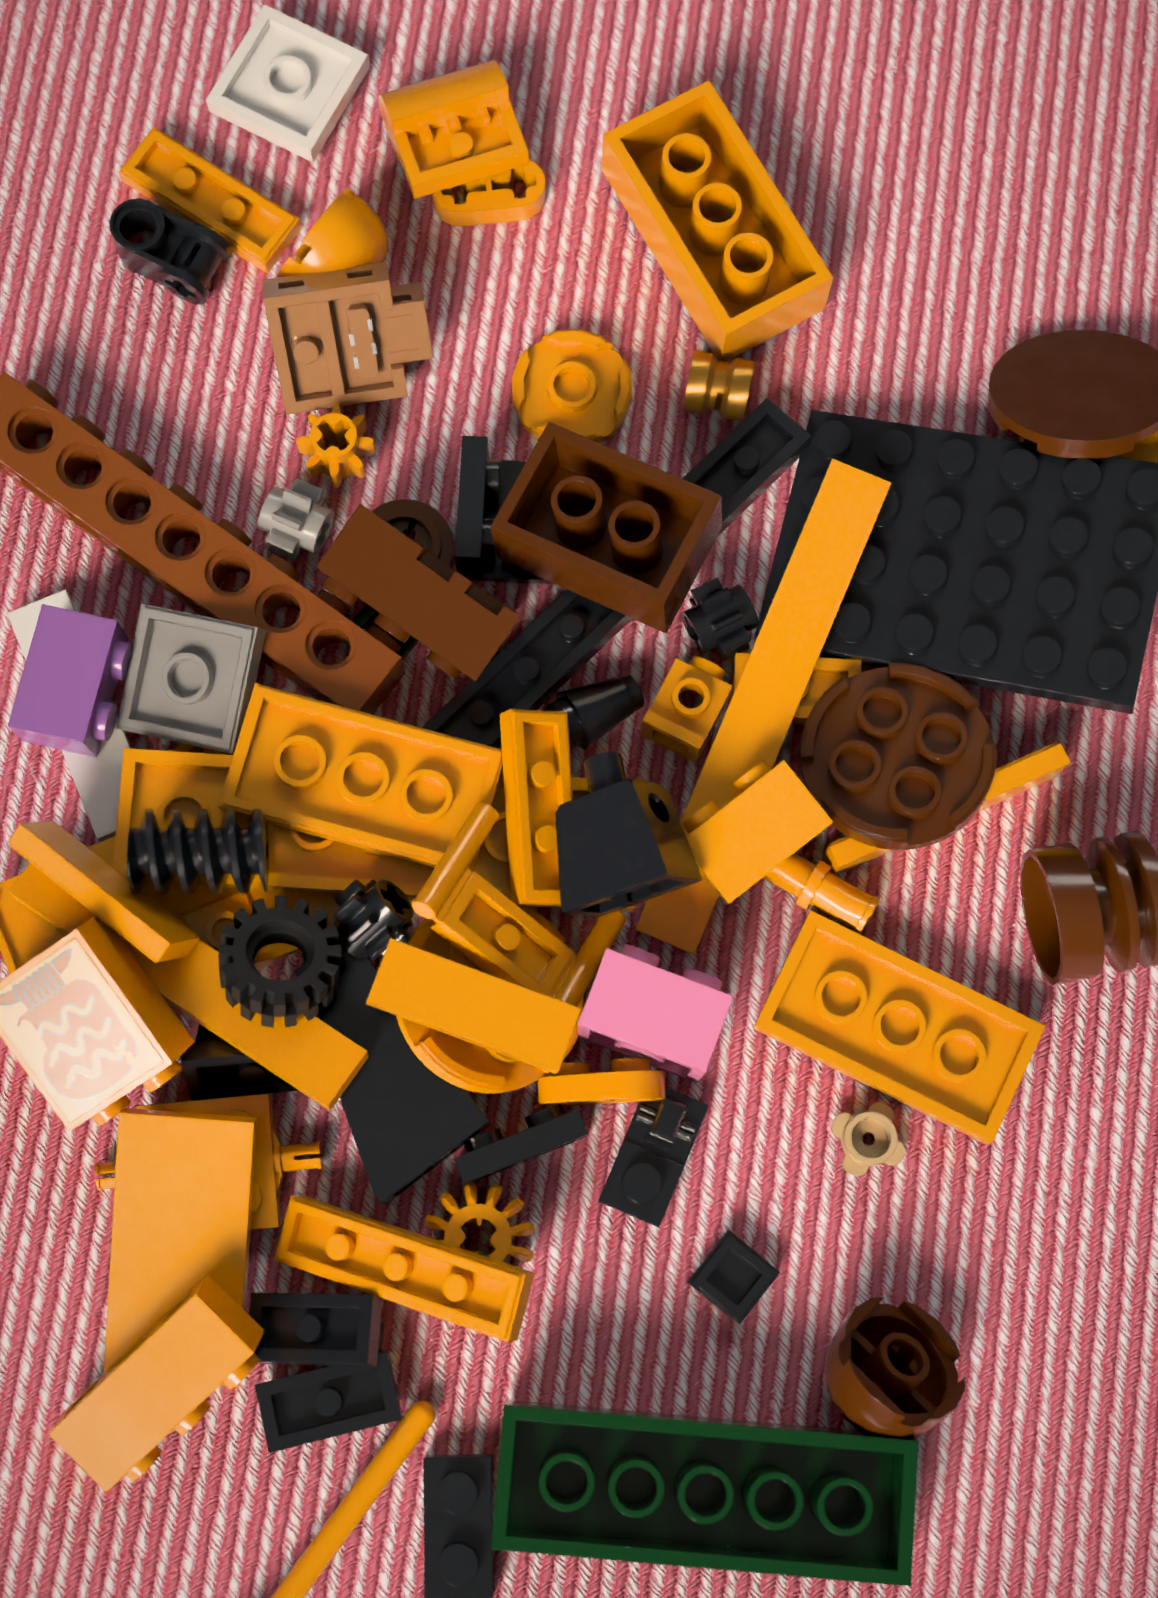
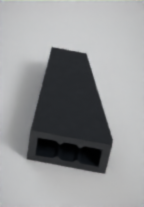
(394, 1105)

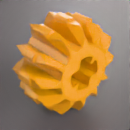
(504, 1234)

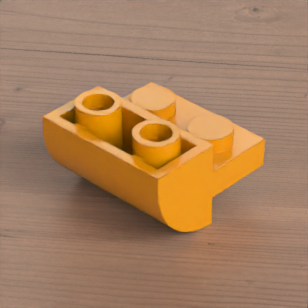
(454, 128)

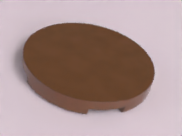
(1077, 393)
(898, 756)

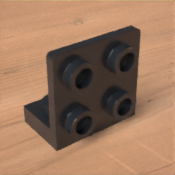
(481, 494)

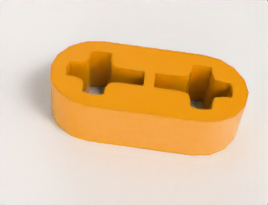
(492, 199)

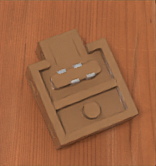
(344, 336)

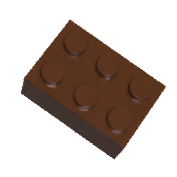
(607, 526)

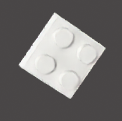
(288, 83)

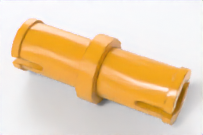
(820, 888)

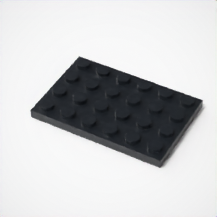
(990, 560)

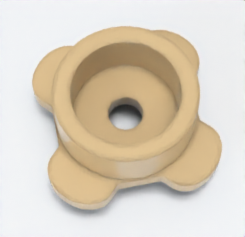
(876, 1122)

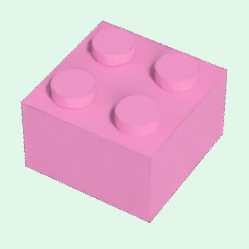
(654, 1012)

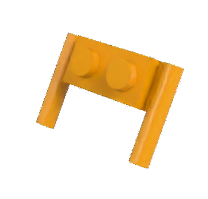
(497, 931)

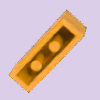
(159, 1385)

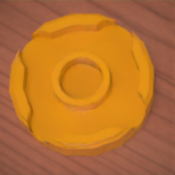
(574, 383)

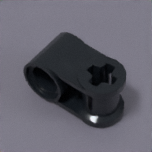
(177, 256)

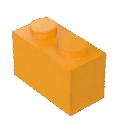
(755, 829)

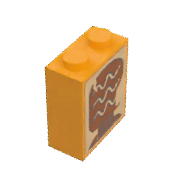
(90, 1025)

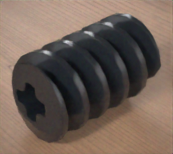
(198, 852)

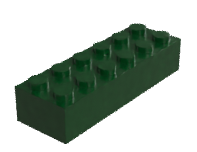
(705, 1493)

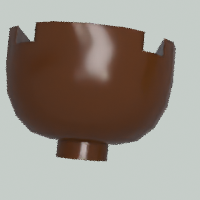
(893, 1370)

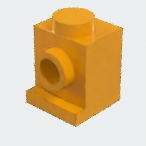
(683, 728)

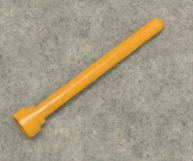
(357, 1501)

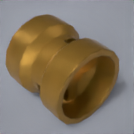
(718, 385)

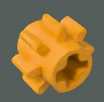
(340, 430)

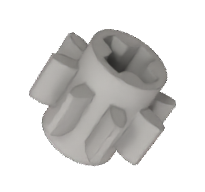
(295, 519)

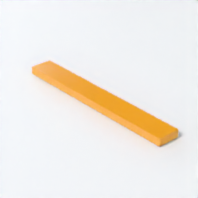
(776, 673)

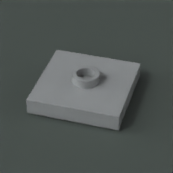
(190, 678)

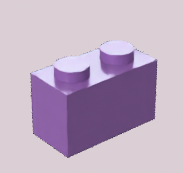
(71, 681)

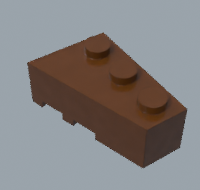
(416, 594)

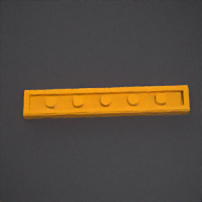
(305, 1055)

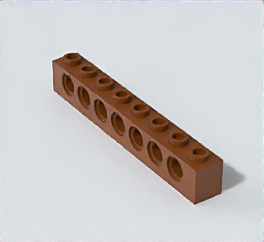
(194, 579)

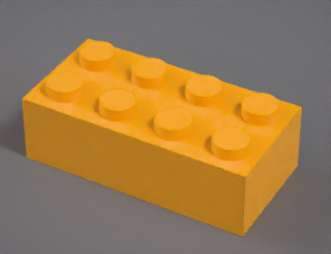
(715, 221)

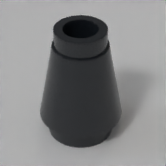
(597, 708)

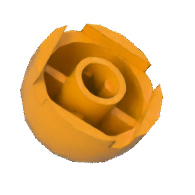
(340, 239)

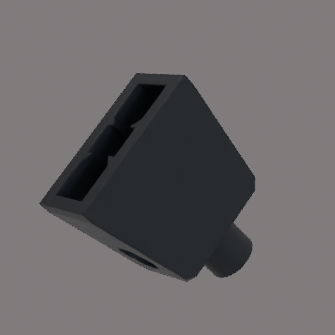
(619, 842)

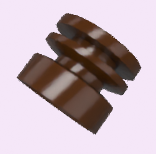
(1091, 906)

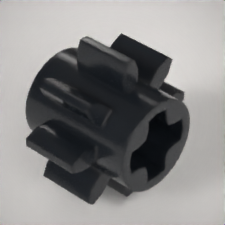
(720, 619)
(371, 917)

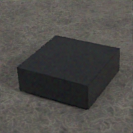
(733, 1277)

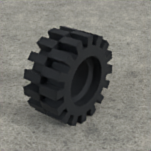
(274, 926)

